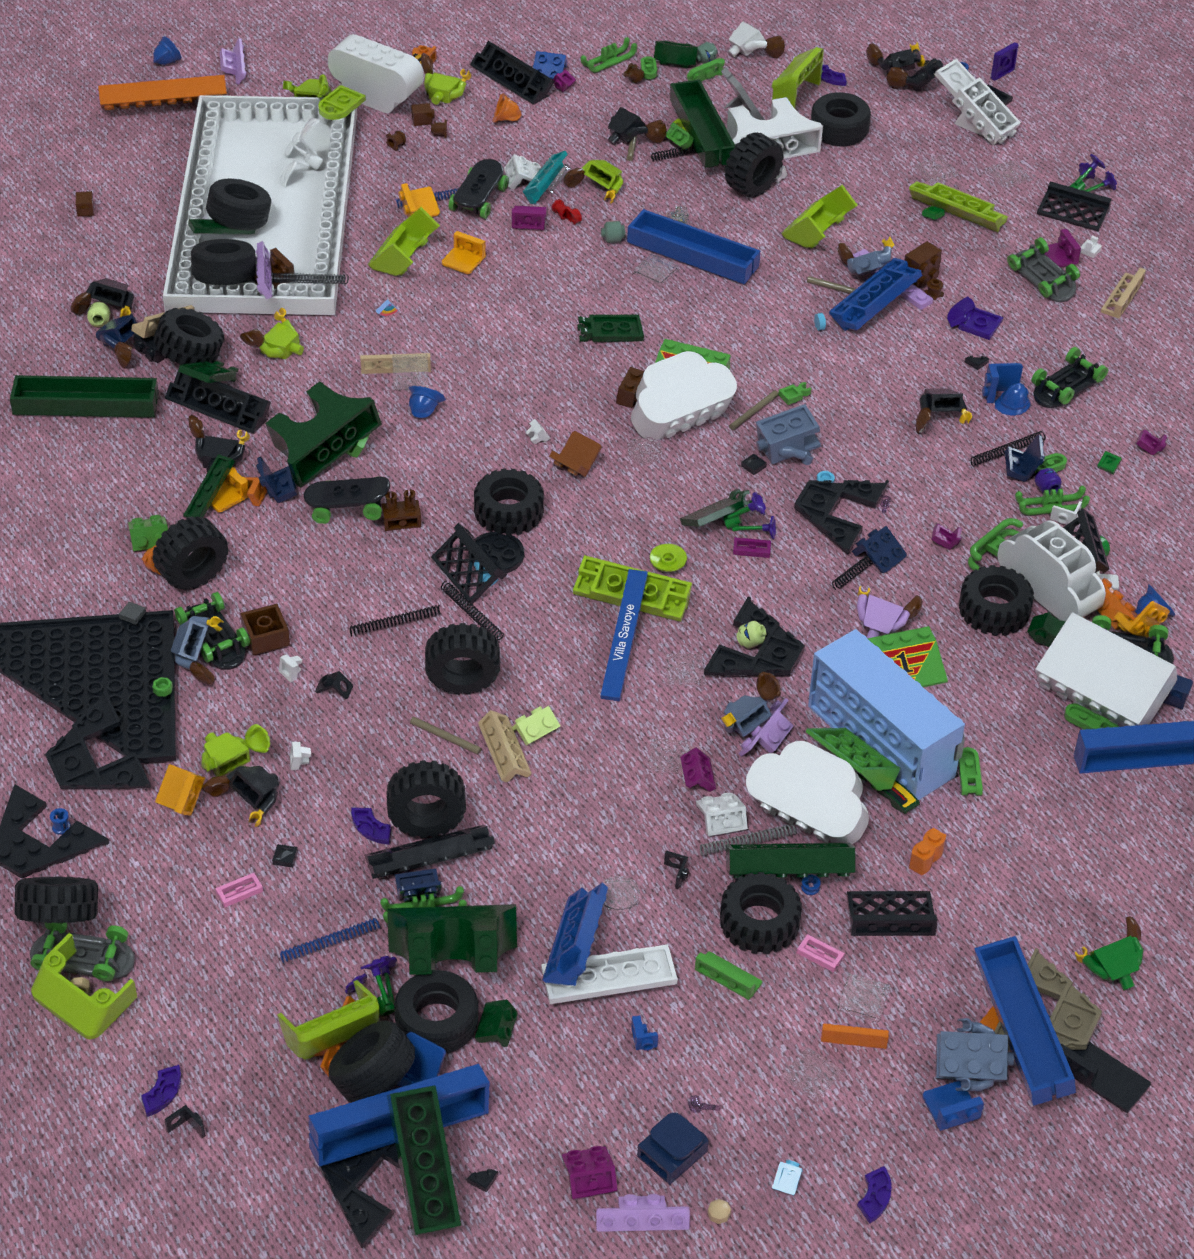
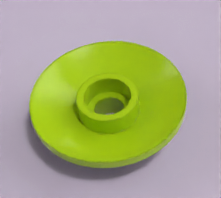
(668, 557)

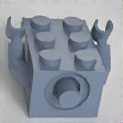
(788, 435)
(972, 1057)

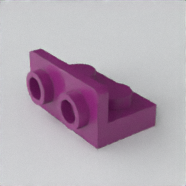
(698, 769)

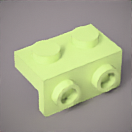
(537, 725)

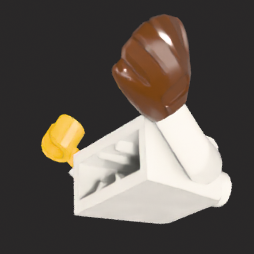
(747, 39)

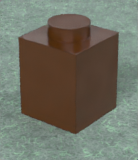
(422, 114)
(84, 203)

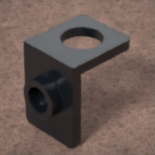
(333, 681)
(682, 866)
(185, 1115)

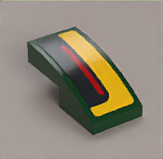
(900, 797)

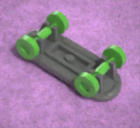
(1044, 273)
(94, 955)

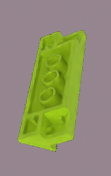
(959, 204)
(607, 581)

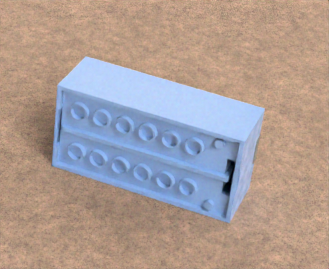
(887, 709)

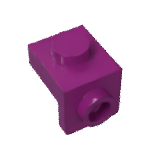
(563, 80)
(1150, 442)
(946, 537)

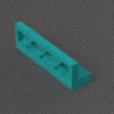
(544, 177)

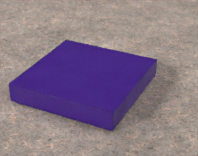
(1004, 61)
(981, 323)

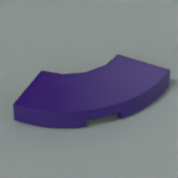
(833, 77)
(959, 310)
(369, 826)
(163, 1091)
(877, 1194)

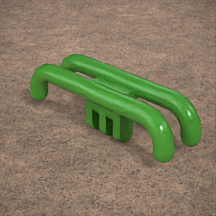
(609, 56)
(1049, 501)
(992, 540)
(431, 902)

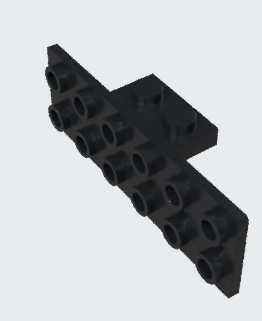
(1106, 1076)

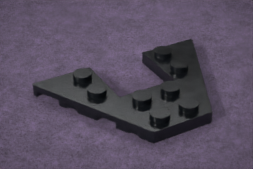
(820, 499)
(776, 656)
(73, 762)
(25, 854)
(360, 1210)

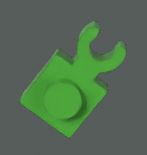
(793, 394)

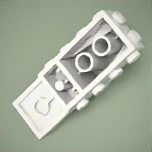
(979, 105)

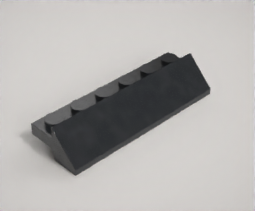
(512, 73)
(219, 402)
(429, 851)

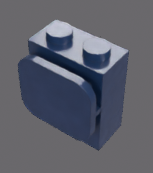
(672, 1147)

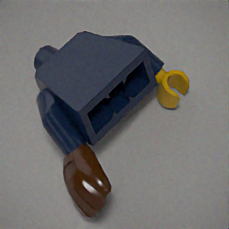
(115, 334)

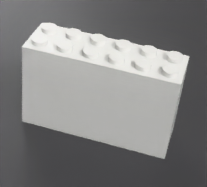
(1105, 673)

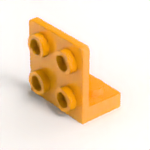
(180, 790)

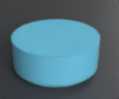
(820, 321)
(825, 475)

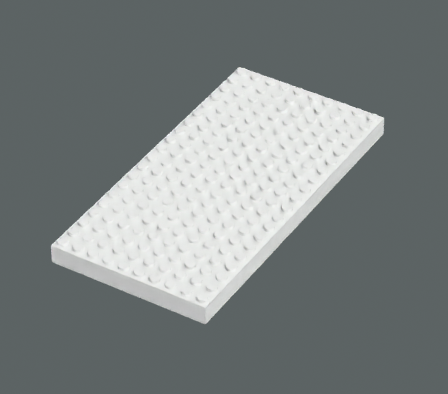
(306, 219)

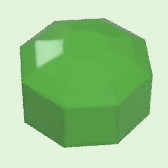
(162, 686)

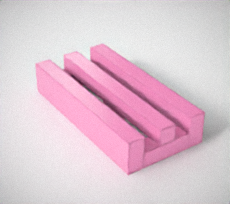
(240, 892)
(819, 956)

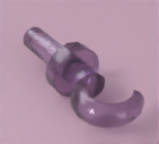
(885, 503)

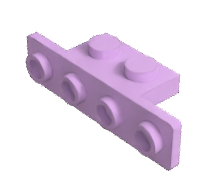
(233, 61)
(771, 731)
(642, 1214)

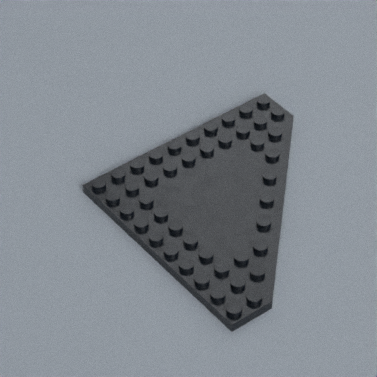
(81, 657)

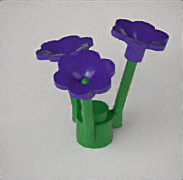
(1088, 171)
(734, 519)
(379, 966)

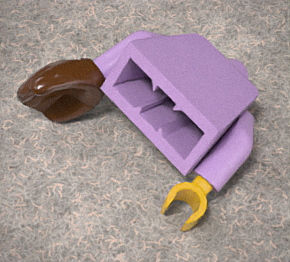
(884, 615)

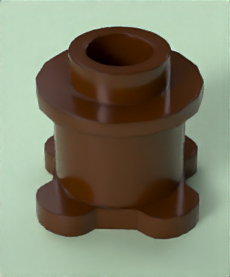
(634, 73)
(439, 128)
(396, 139)
(934, 288)

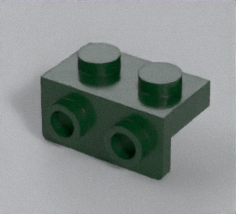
(497, 1022)

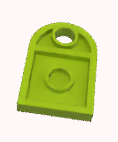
(340, 103)

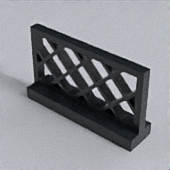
(1077, 198)
(1092, 540)
(477, 551)
(892, 923)

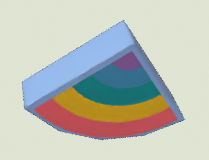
(387, 309)

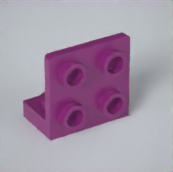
(528, 217)
(1065, 251)
(590, 1172)

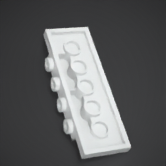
(617, 974)

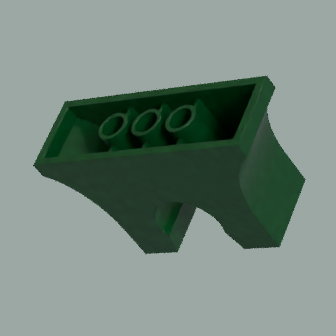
(326, 437)
(452, 932)

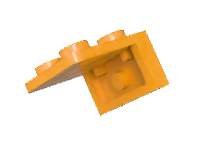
(418, 198)
(466, 254)
(231, 492)
(1151, 615)

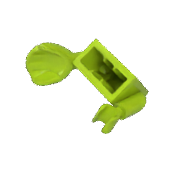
(310, 88)
(228, 752)

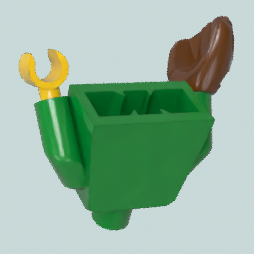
(1118, 958)

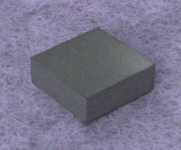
(132, 612)

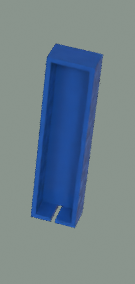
(693, 246)
(1135, 747)
(1025, 1020)
(368, 1122)

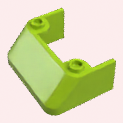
(804, 67)
(810, 225)
(395, 252)
(69, 1003)
(331, 1027)

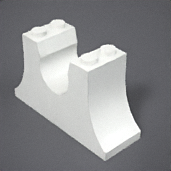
(786, 126)

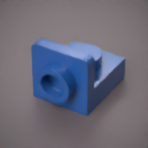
(643, 1039)

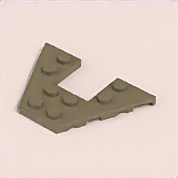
(1073, 1015)

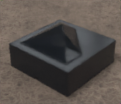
(753, 464)
(285, 855)

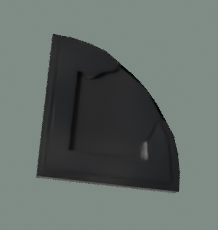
(976, 362)
(483, 1179)

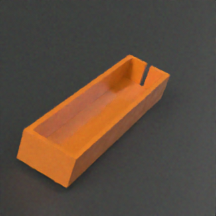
(160, 91)

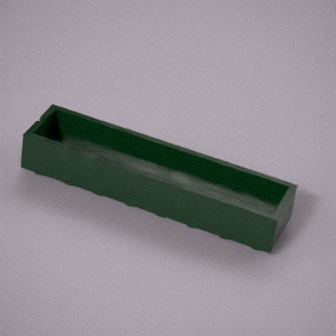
(701, 122)
(84, 396)

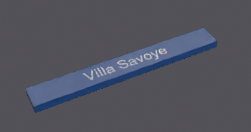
(624, 635)

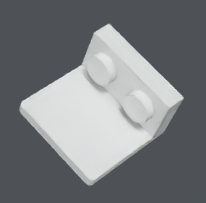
(519, 168)
(723, 814)

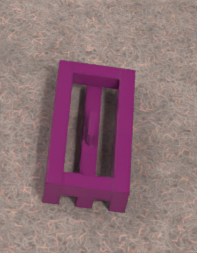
(750, 547)

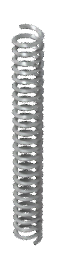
(751, 838)

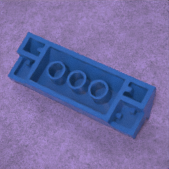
(874, 294)
(575, 936)

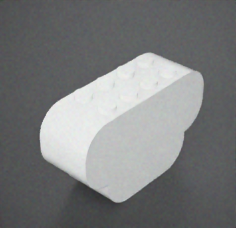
(375, 71)
(681, 395)
(1057, 569)
(811, 791)

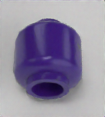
(1048, 479)

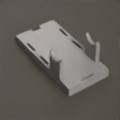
(742, 97)

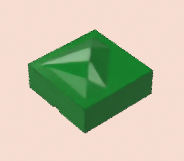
(933, 212)
(1109, 462)

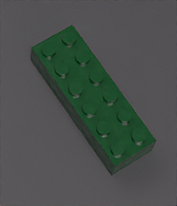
(791, 859)
(423, 1160)

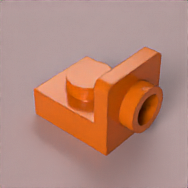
(255, 491)

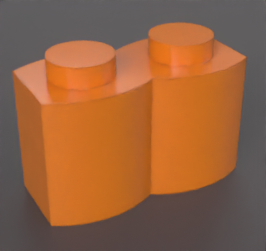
(927, 851)

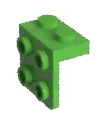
(147, 531)

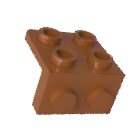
(577, 454)

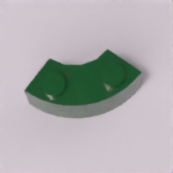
(675, 53)
(1045, 628)

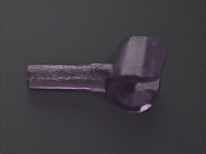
(696, 1106)

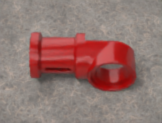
(566, 212)

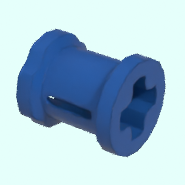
(62, 818)

